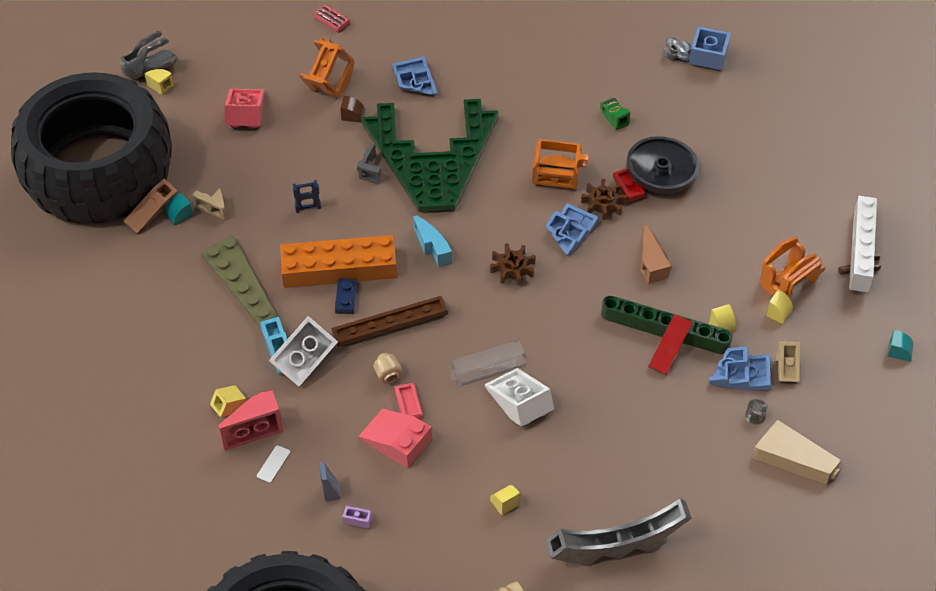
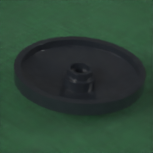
(662, 164)

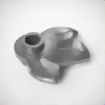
(677, 49)

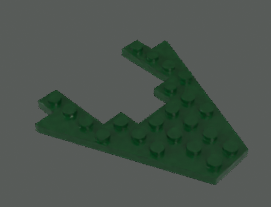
(432, 178)

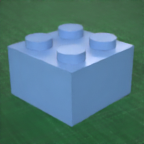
(709, 48)

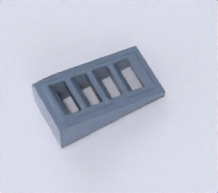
(329, 483)

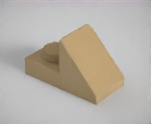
(212, 205)
(788, 361)

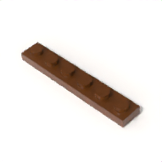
(389, 321)

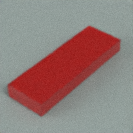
(670, 344)

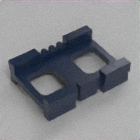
(314, 194)

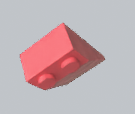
(244, 108)
(251, 421)
(397, 436)

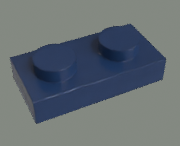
(346, 296)

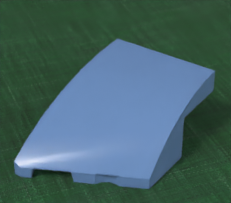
(414, 76)
(571, 227)
(743, 371)

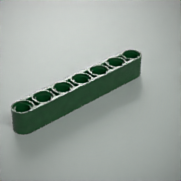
(657, 321)

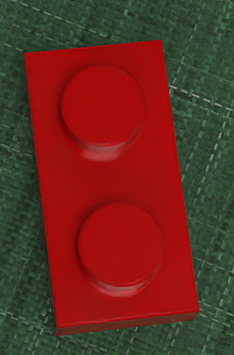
(628, 186)

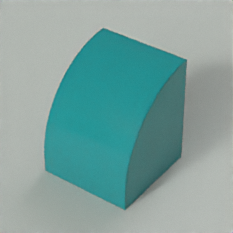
(178, 209)
(900, 346)

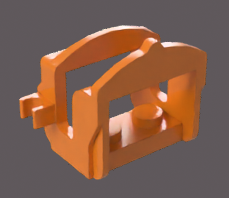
(323, 66)
(553, 176)
(797, 269)

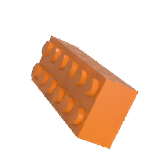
(338, 259)

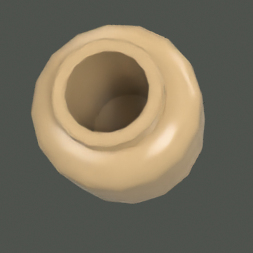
(387, 368)

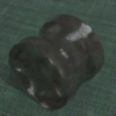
(759, 407)

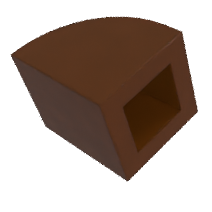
(352, 109)

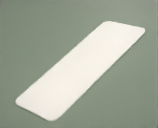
(273, 463)

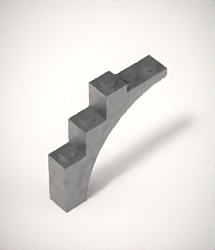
(618, 541)

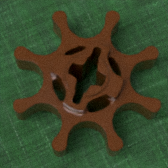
(604, 199)
(512, 264)

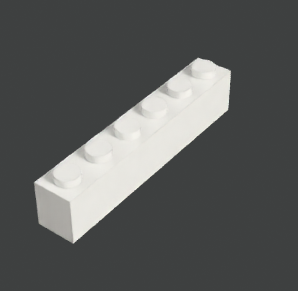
(863, 244)

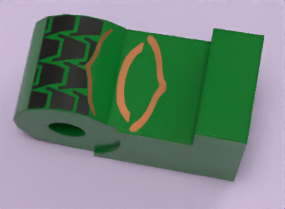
(614, 112)

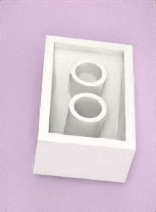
(303, 351)
(521, 396)

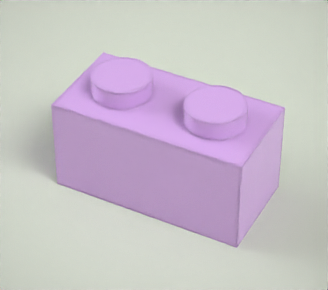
(357, 517)

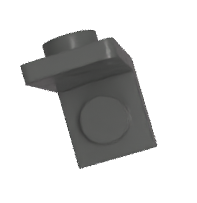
(367, 171)

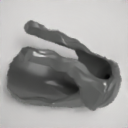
(136, 66)

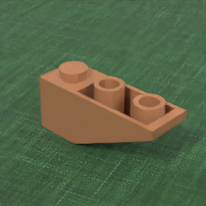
(151, 206)
(653, 261)

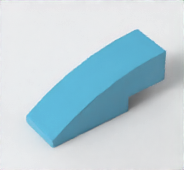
(432, 241)
(273, 335)

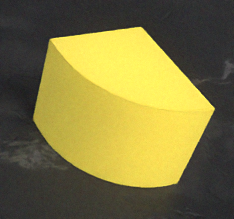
(159, 80)
(779, 307)
(723, 318)
(227, 400)
(506, 499)

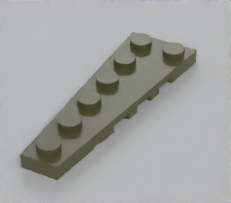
(235, 273)

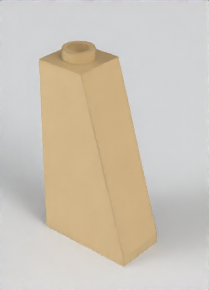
(796, 454)

